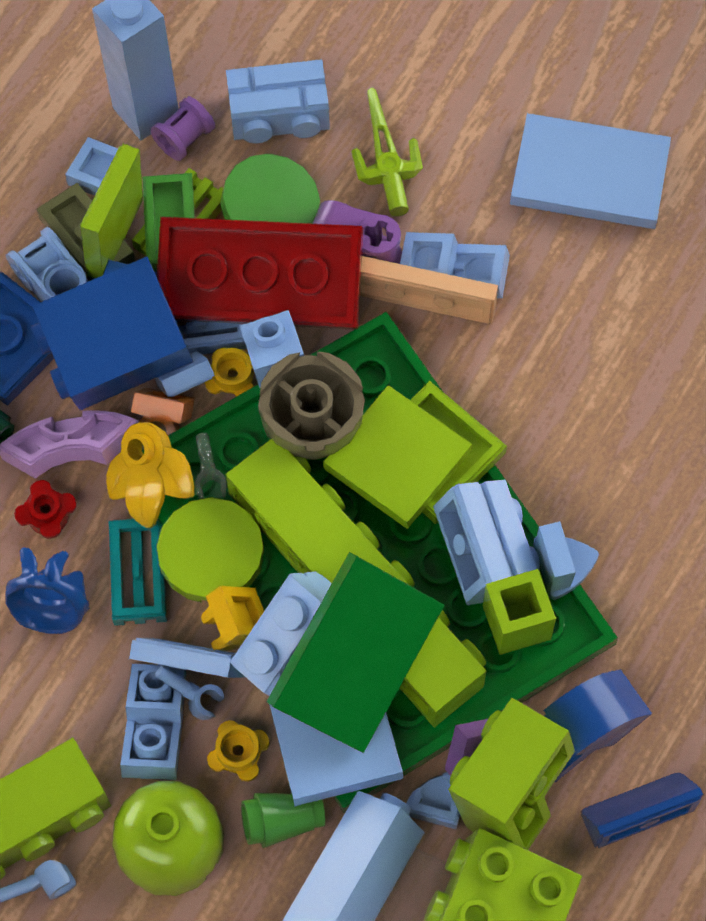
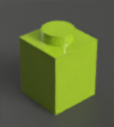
(518, 611)

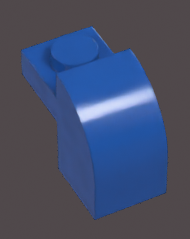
(597, 714)

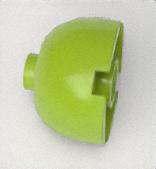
(167, 838)

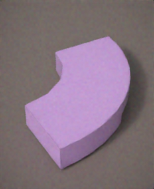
(51, 443)

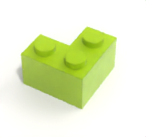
(511, 773)

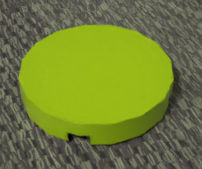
(209, 547)

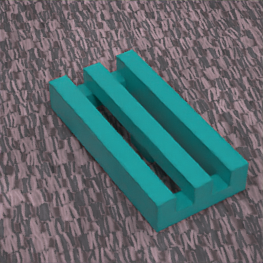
(139, 612)

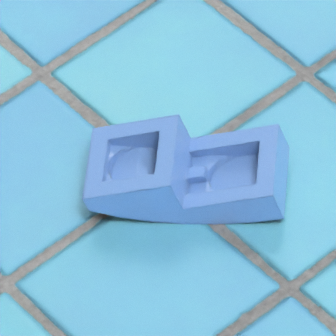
(443, 254)

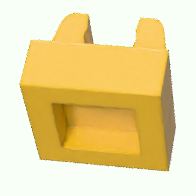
(235, 614)

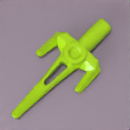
(388, 167)

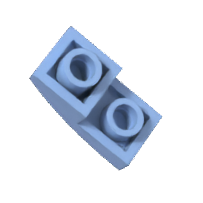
(152, 725)

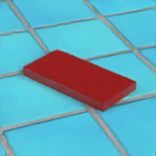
(260, 269)

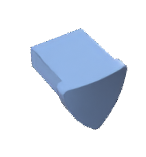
(562, 560)

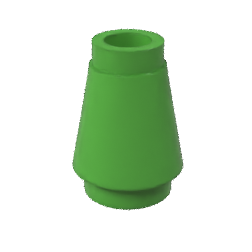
(274, 818)

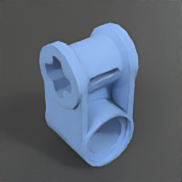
(46, 266)

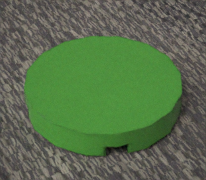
(270, 191)

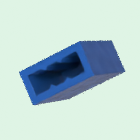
(110, 334)

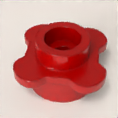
(49, 523)

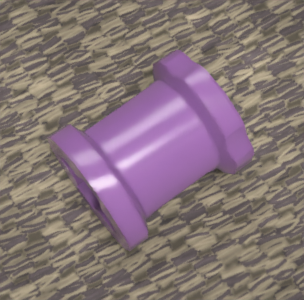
(182, 128)

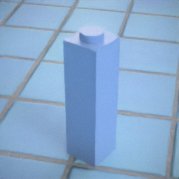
(136, 62)
(359, 862)

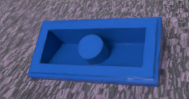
(641, 809)

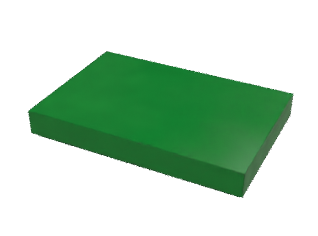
(355, 653)

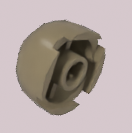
(311, 404)

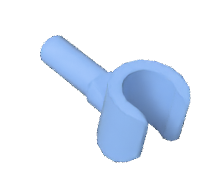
(191, 692)
(51, 875)

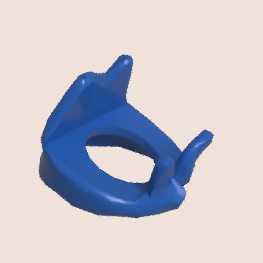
(47, 599)

